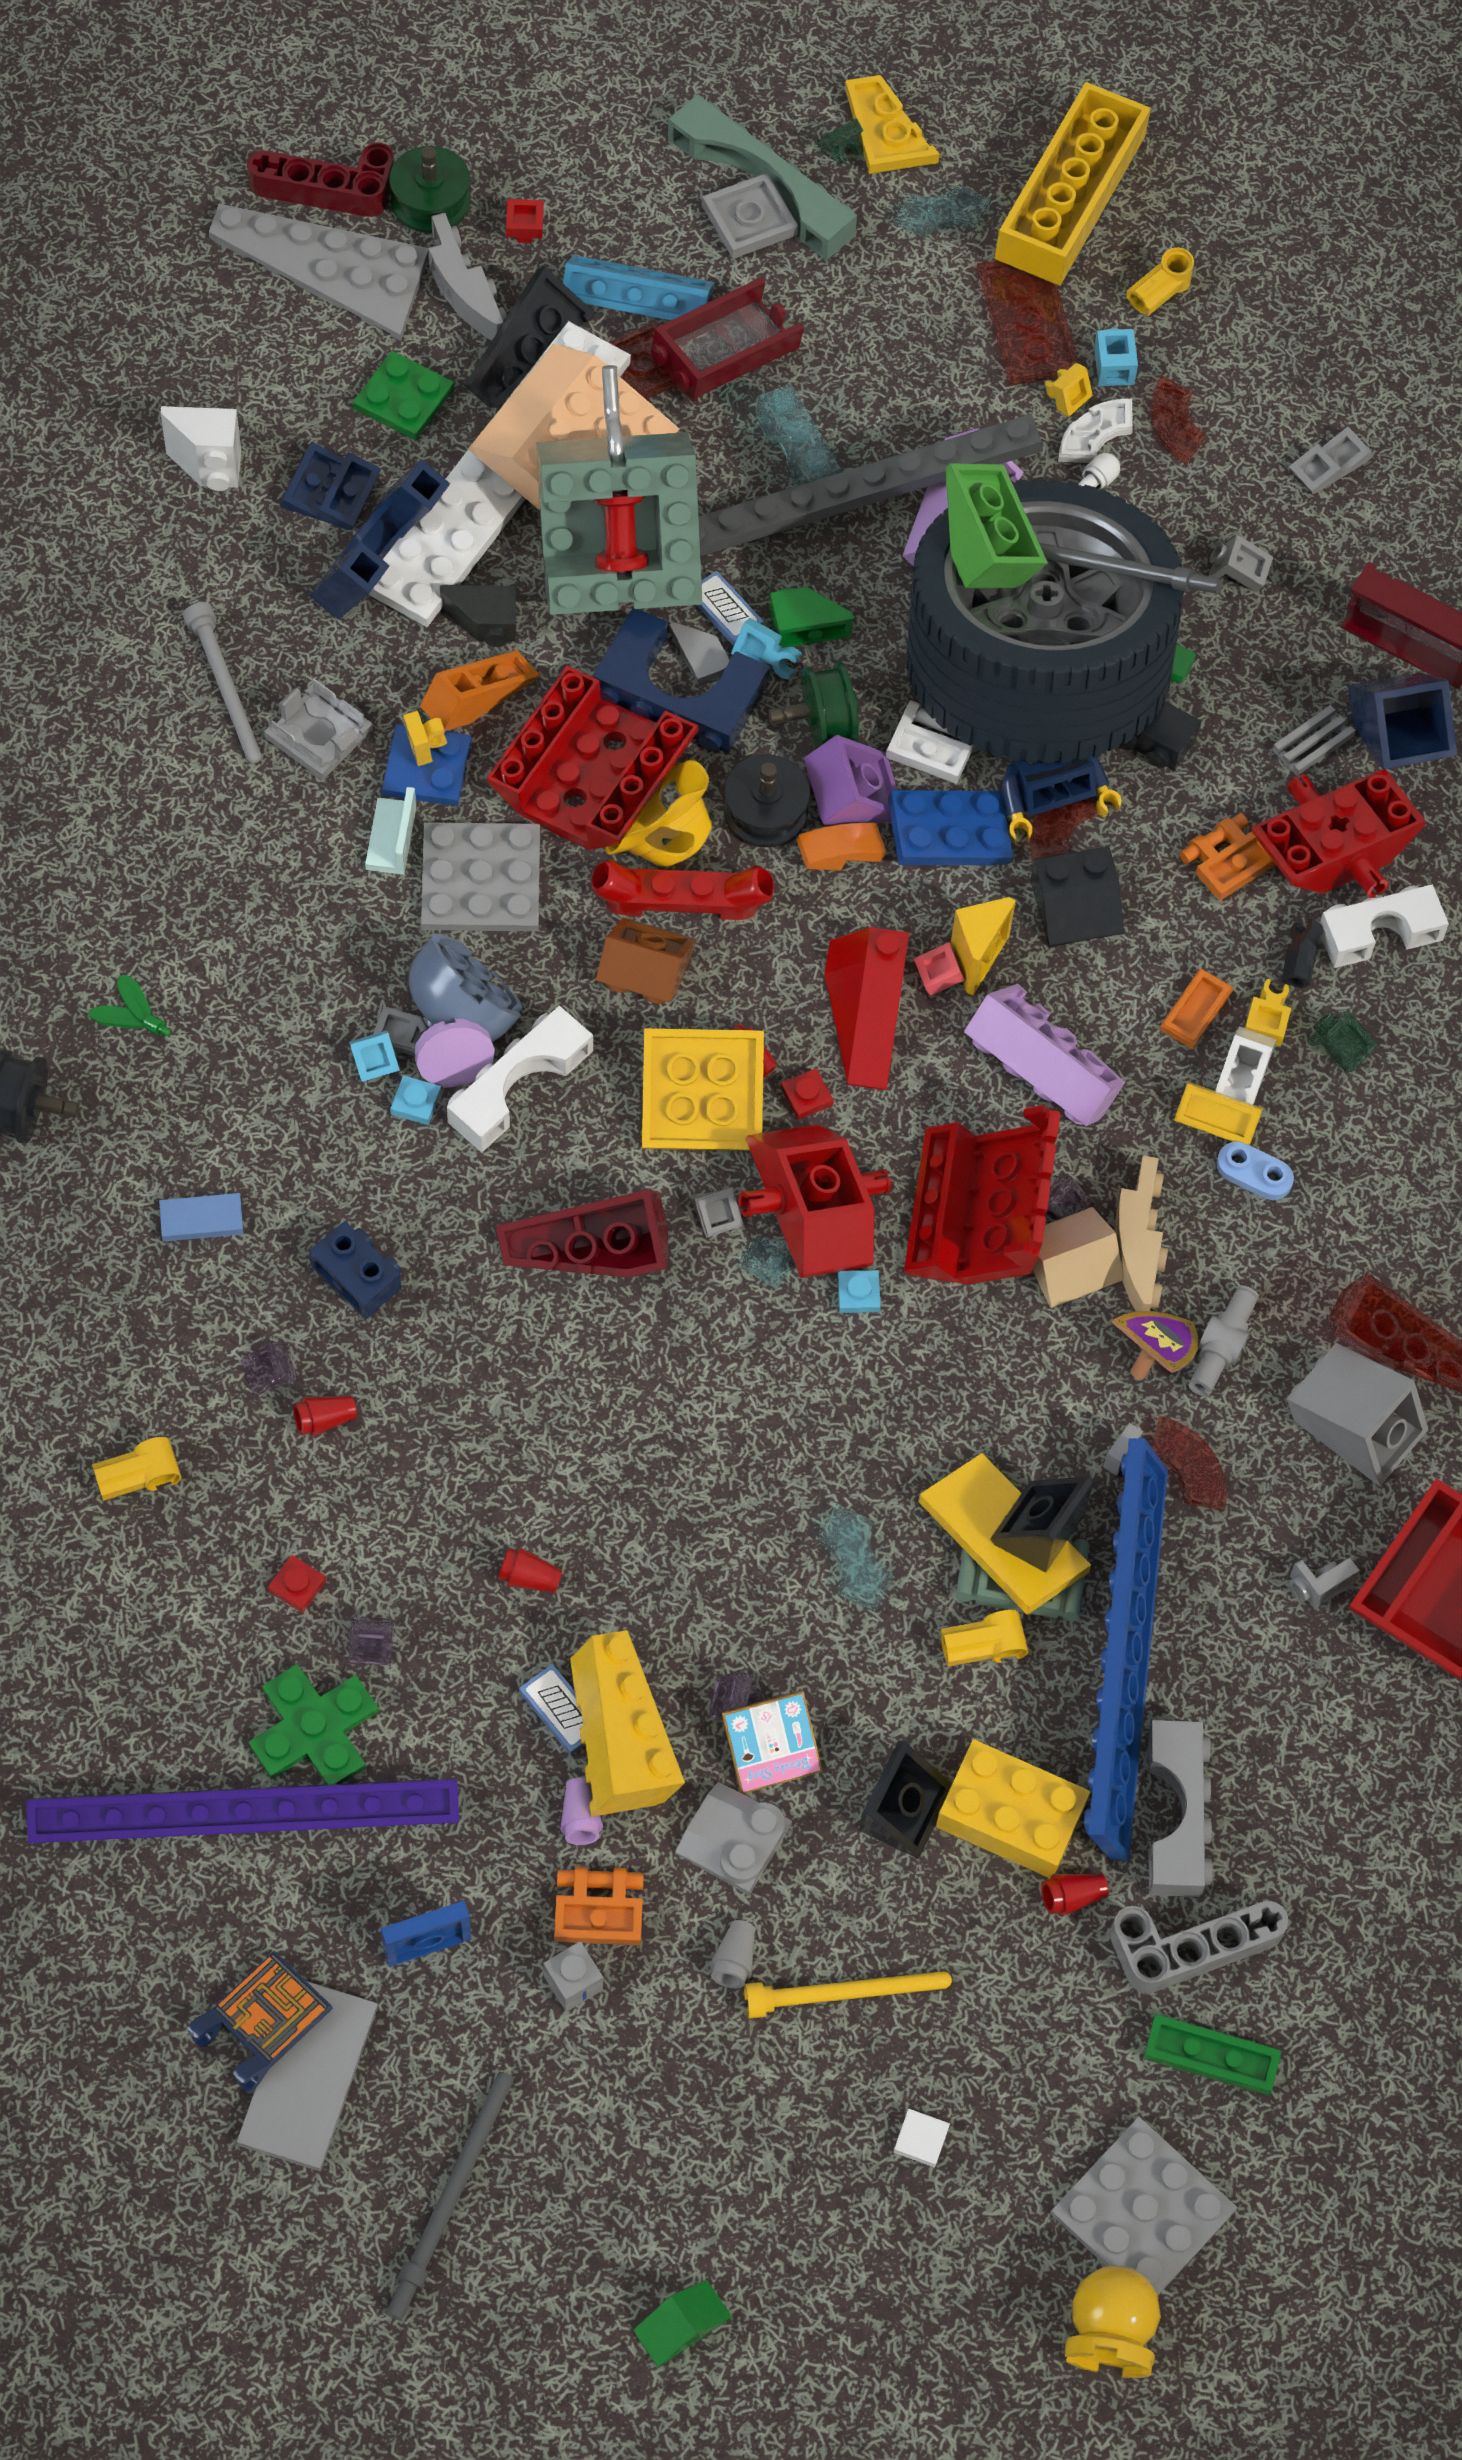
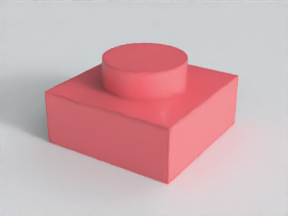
(939, 969)

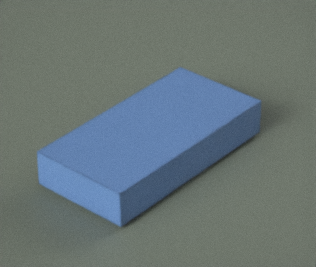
(201, 1217)

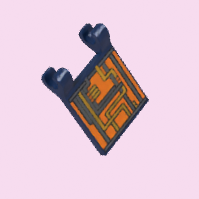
(266, 2014)

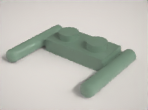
(979, 1586)

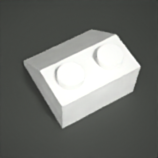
(204, 444)

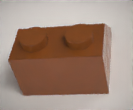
(644, 960)

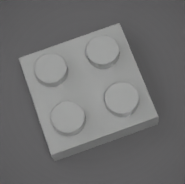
(749, 215)

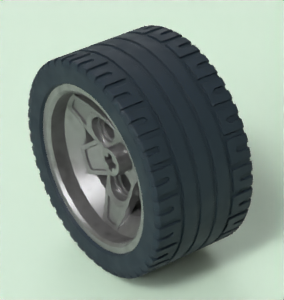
(1066, 656)

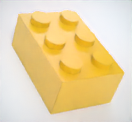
(1012, 1809)

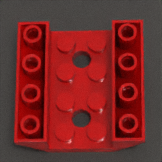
(566, 756)

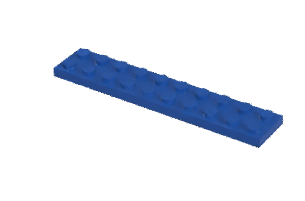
(1128, 1651)

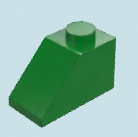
(807, 617)

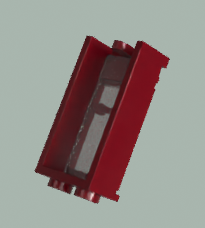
(723, 340)
(1406, 624)

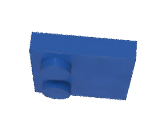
(433, 782)
(426, 1933)

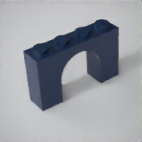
(362, 561)
(718, 713)

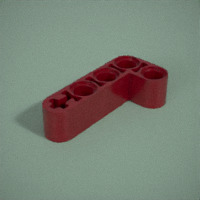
(325, 184)

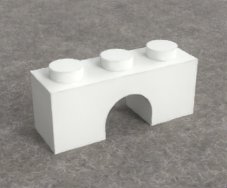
(1411, 913)

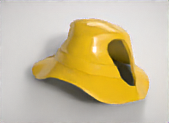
(683, 822)

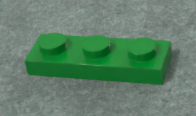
(1212, 2054)

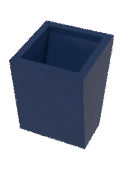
(1404, 719)

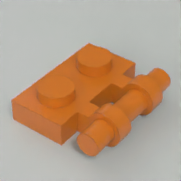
(1232, 866)
(599, 1918)

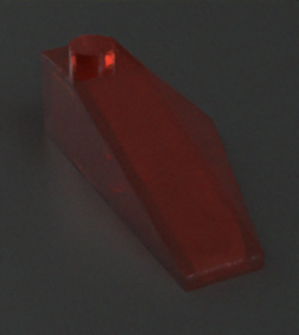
(1396, 1332)

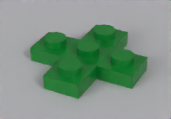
(313, 1726)

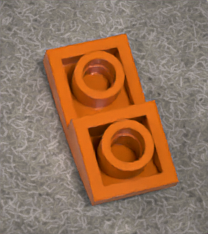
(834, 845)

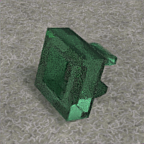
(840, 139)

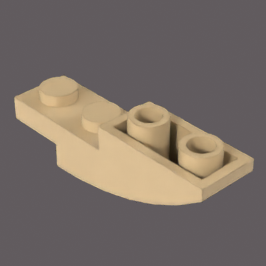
(1137, 1240)

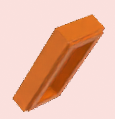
(1196, 1008)

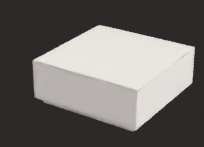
(921, 2138)

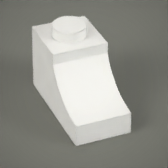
(1245, 1065)

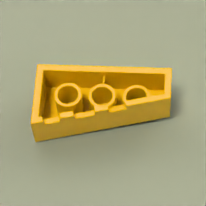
(622, 1729)

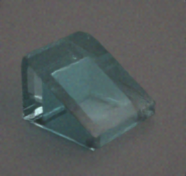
(767, 1261)

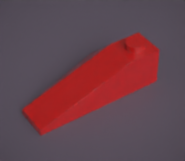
(864, 994)

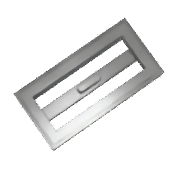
(1335, 723)

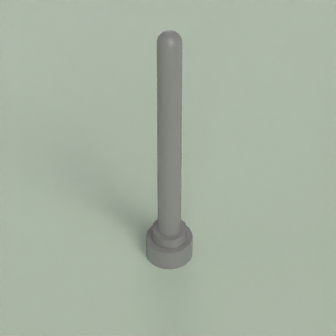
(201, 621)

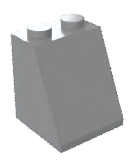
(1360, 1411)

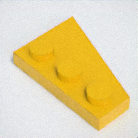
(888, 134)

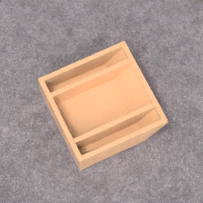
(558, 403)

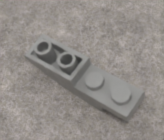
(461, 284)

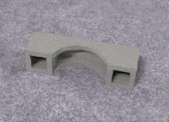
(1177, 1757)

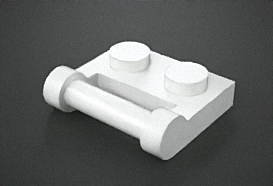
(925, 748)

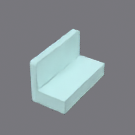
(391, 834)

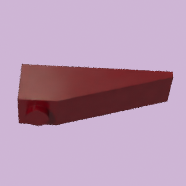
(604, 1237)

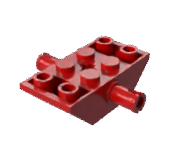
(1341, 833)
(816, 1197)

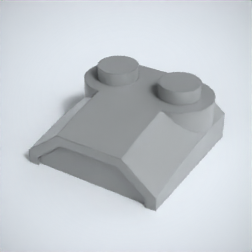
(733, 1837)

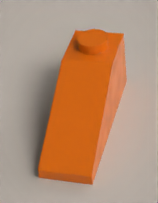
(473, 689)

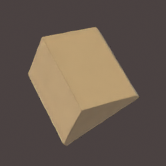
(1077, 1257)

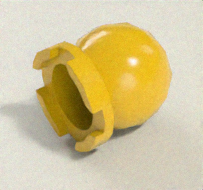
(1115, 2318)

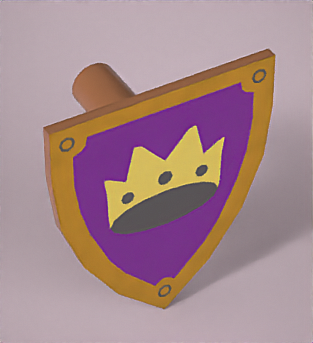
(1161, 1337)

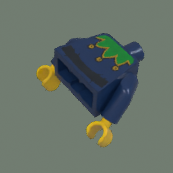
(1047, 786)

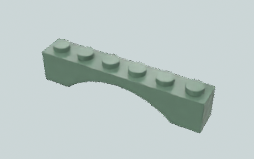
(710, 135)

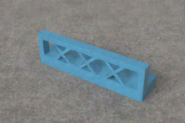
(635, 288)

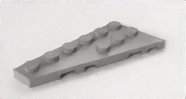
(346, 268)

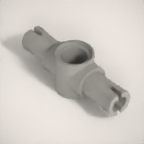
(1223, 1340)

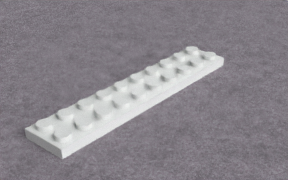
(465, 518)

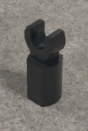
(1301, 954)

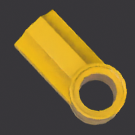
(1162, 282)
(146, 1467)
(993, 1638)

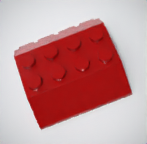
(982, 1200)

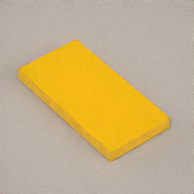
(971, 1508)

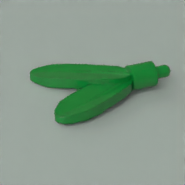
(135, 1015)

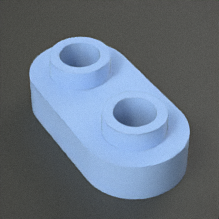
(1254, 1171)

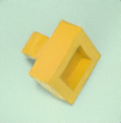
(1070, 389)
(424, 736)

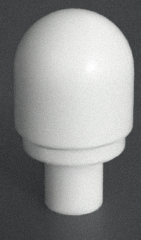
(1102, 470)

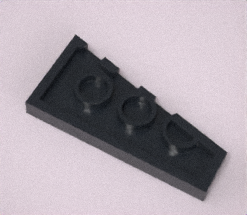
(525, 336)

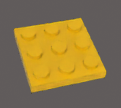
(702, 1089)

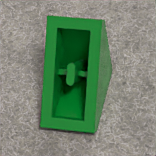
(681, 2322)

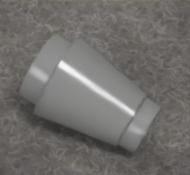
(734, 1957)

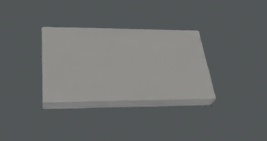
(307, 2088)

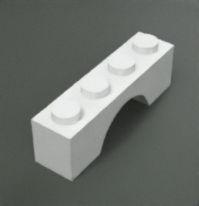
(553, 1045)

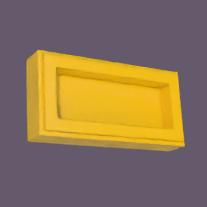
(1218, 1114)

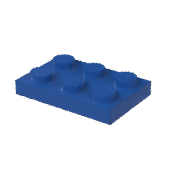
(950, 827)

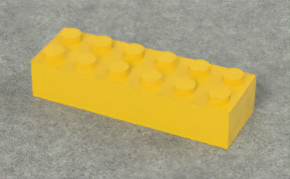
(1072, 183)

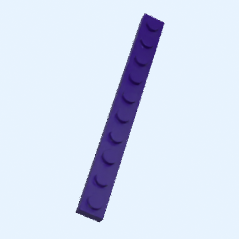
(242, 1810)

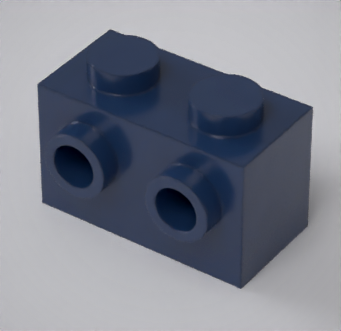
(356, 1269)

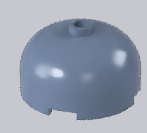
(456, 986)

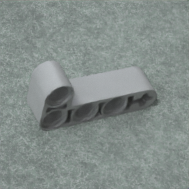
(1200, 1939)

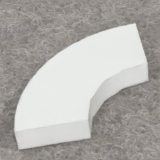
(1084, 435)

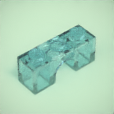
(790, 425)

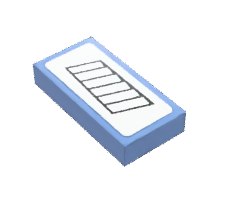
(725, 607)
(556, 1706)

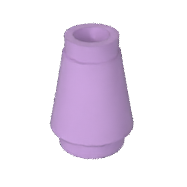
(577, 1815)

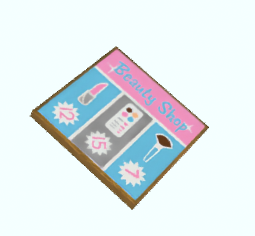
(772, 1742)

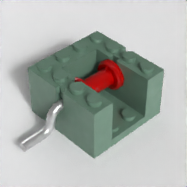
(619, 518)

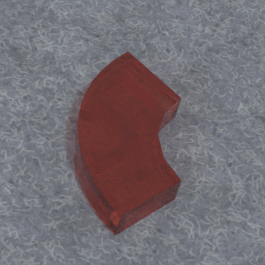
(1172, 420)
(1052, 828)
(1193, 1463)

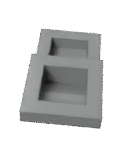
(1331, 462)

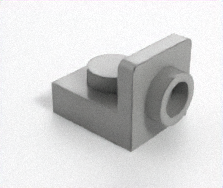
(1241, 562)
(1326, 1583)

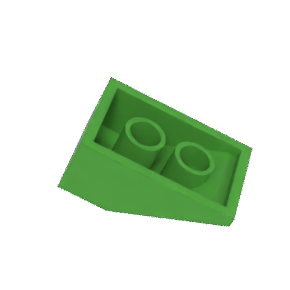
(989, 528)

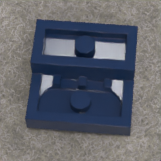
(345, 496)

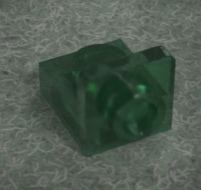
(1343, 1039)

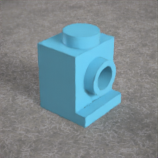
(1115, 357)

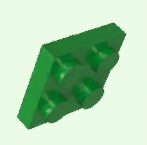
(403, 395)

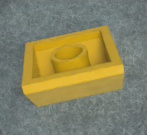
(979, 936)

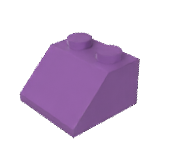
(850, 782)

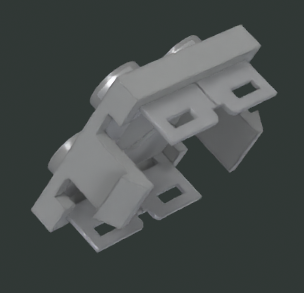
(317, 728)

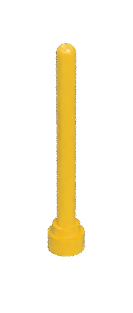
(764, 1999)

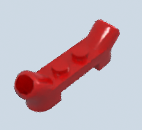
(723, 893)

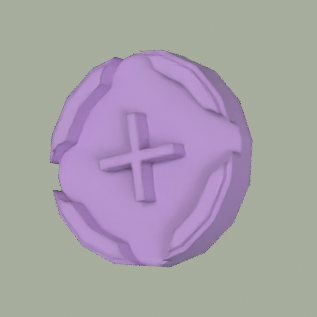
(453, 1053)

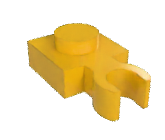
(1268, 1013)

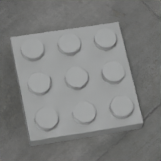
(480, 877)
(1144, 2207)

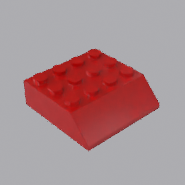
(1419, 1582)

